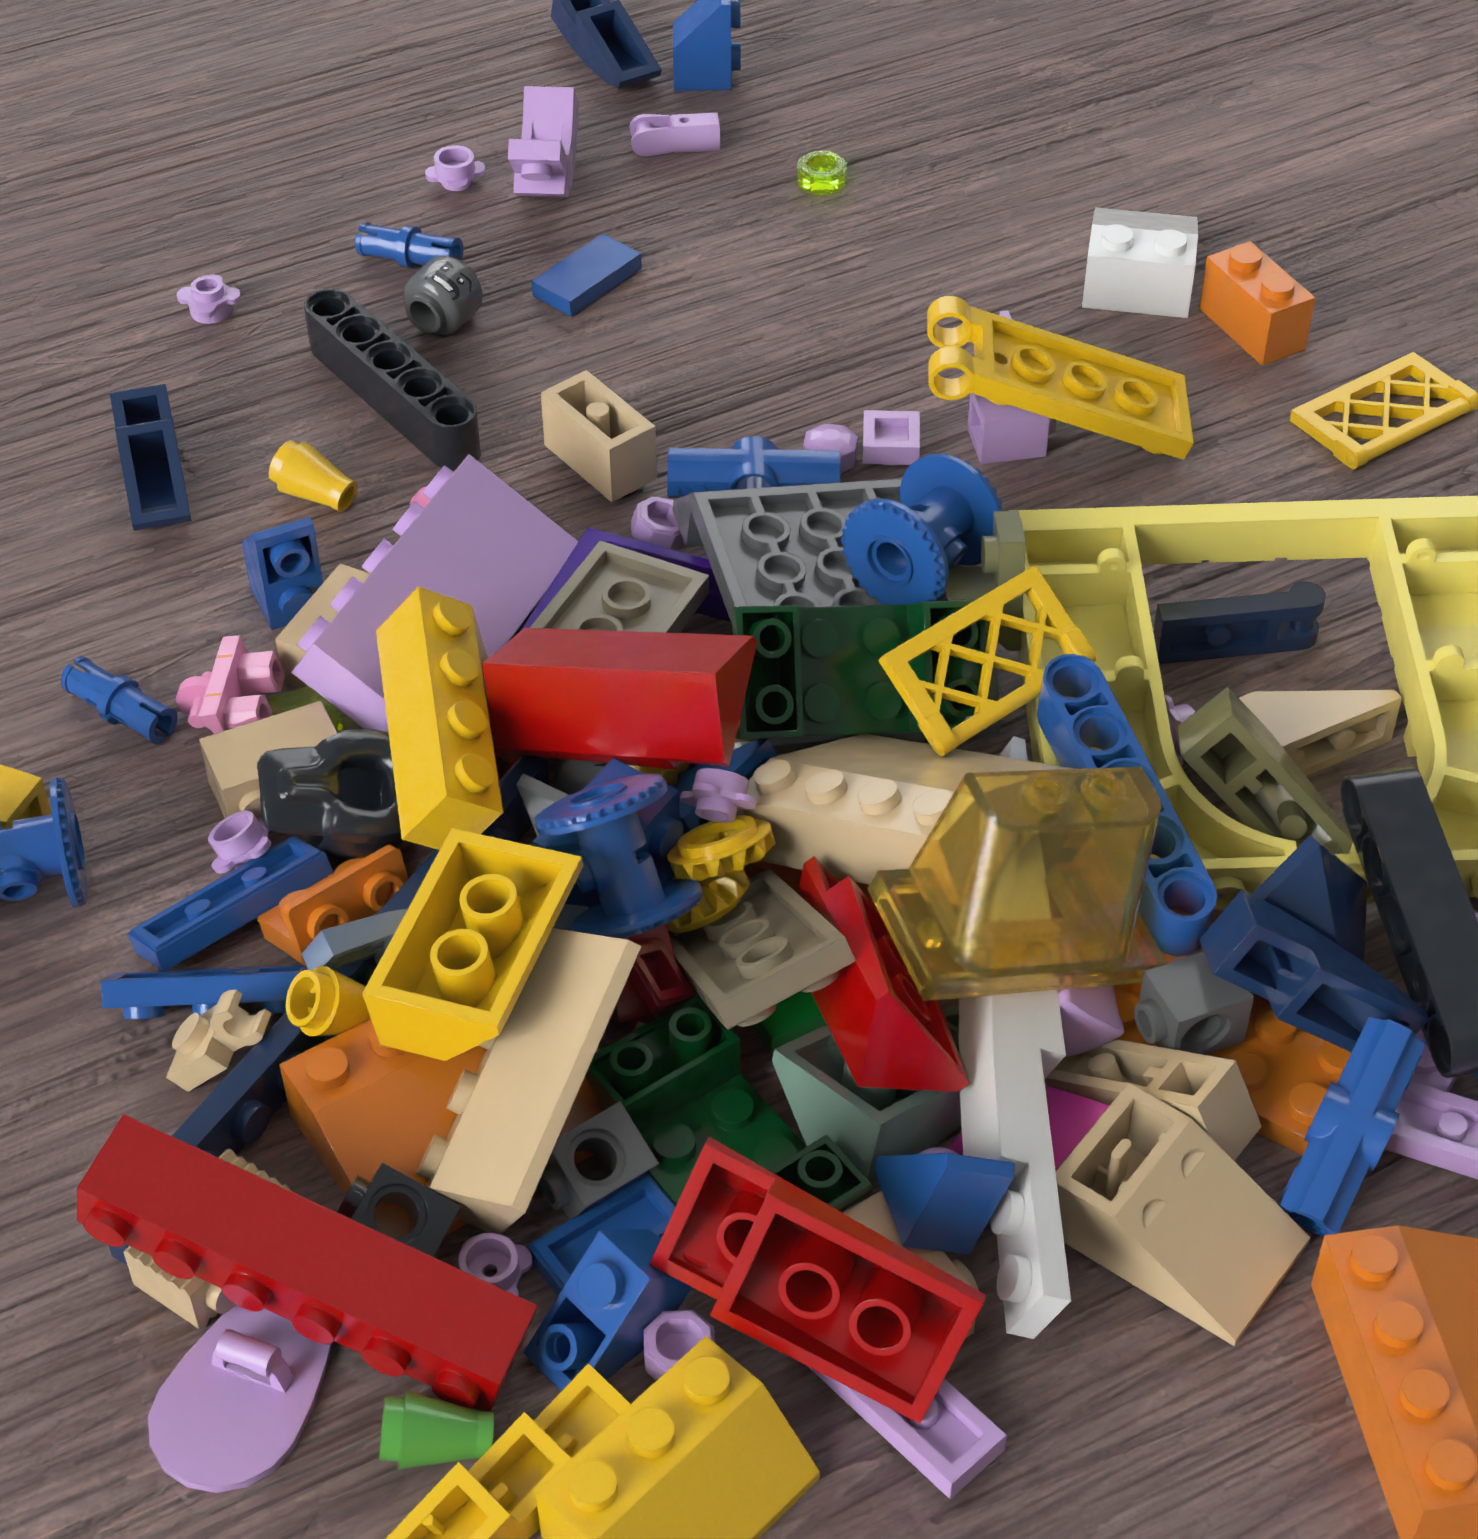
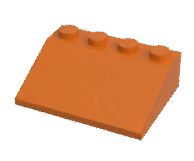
(384, 1106)
(1407, 1347)

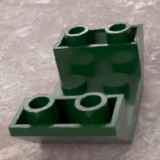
(823, 674)
(686, 1085)

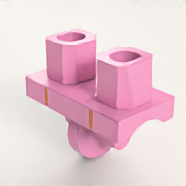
(228, 693)

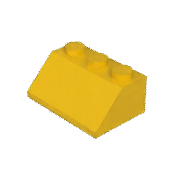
(467, 944)
(683, 1461)

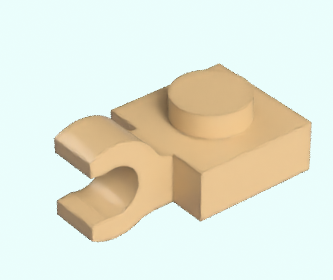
(209, 1040)

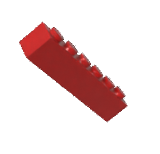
(303, 1264)

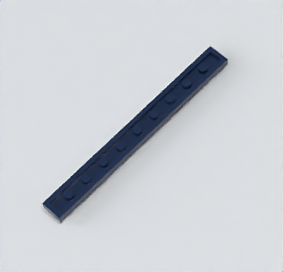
(254, 1089)

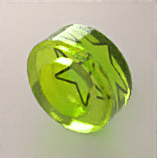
(821, 172)

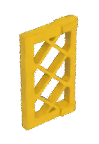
(1385, 380)
(939, 639)

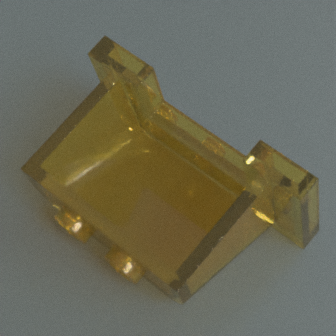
(1028, 885)

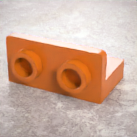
(349, 894)

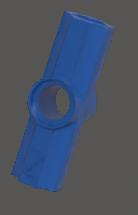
(748, 465)
(1352, 1126)

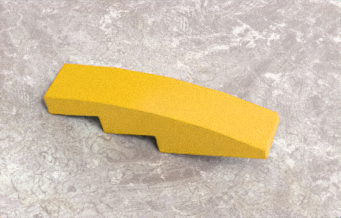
(500, 1489)

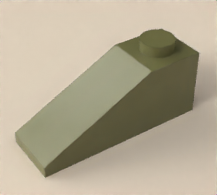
(1257, 774)

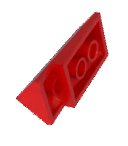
(619, 695)
(873, 1005)
(816, 1282)

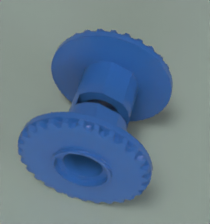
(910, 546)
(43, 849)
(624, 880)

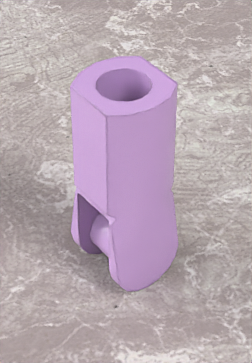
(675, 133)

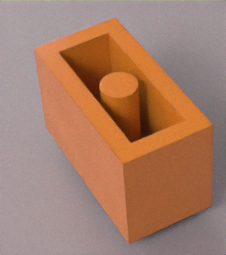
(1256, 303)

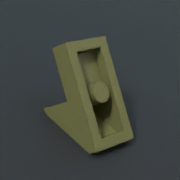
(1001, 560)

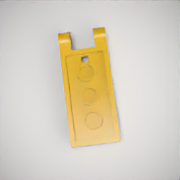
(1058, 378)

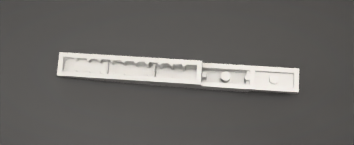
(1007, 1053)

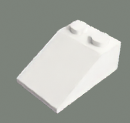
(1141, 262)

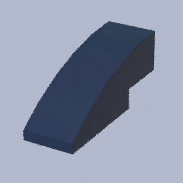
(606, 40)
(150, 457)
(1302, 973)

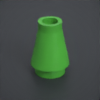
(432, 1431)

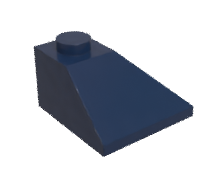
(1322, 894)

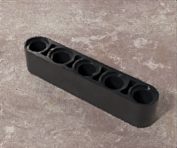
(392, 378)
(1420, 906)

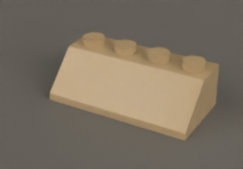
(527, 1080)

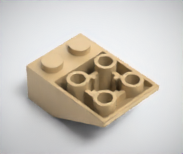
(1175, 1215)

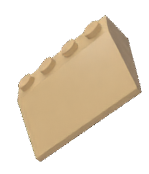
(861, 801)

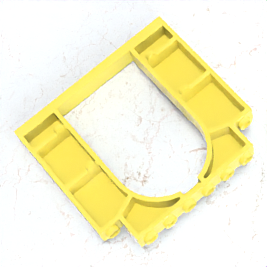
(1428, 598)

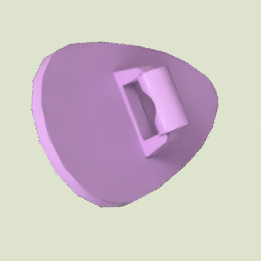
(237, 1401)

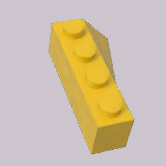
(438, 718)

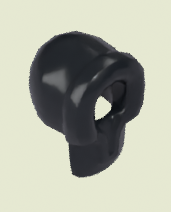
(334, 793)

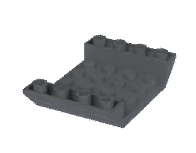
(787, 551)

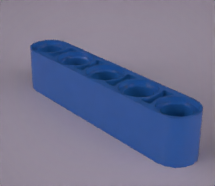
(1098, 722)

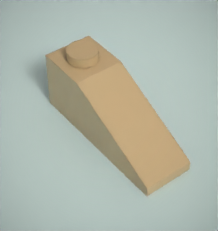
(1326, 724)
(1193, 1083)

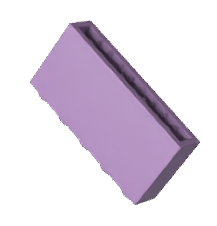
(467, 544)

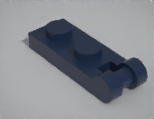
(1239, 625)

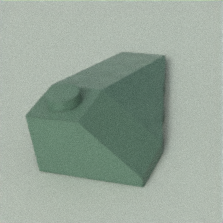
(856, 1118)

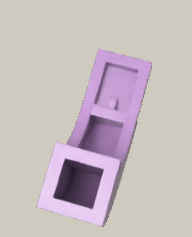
(548, 144)

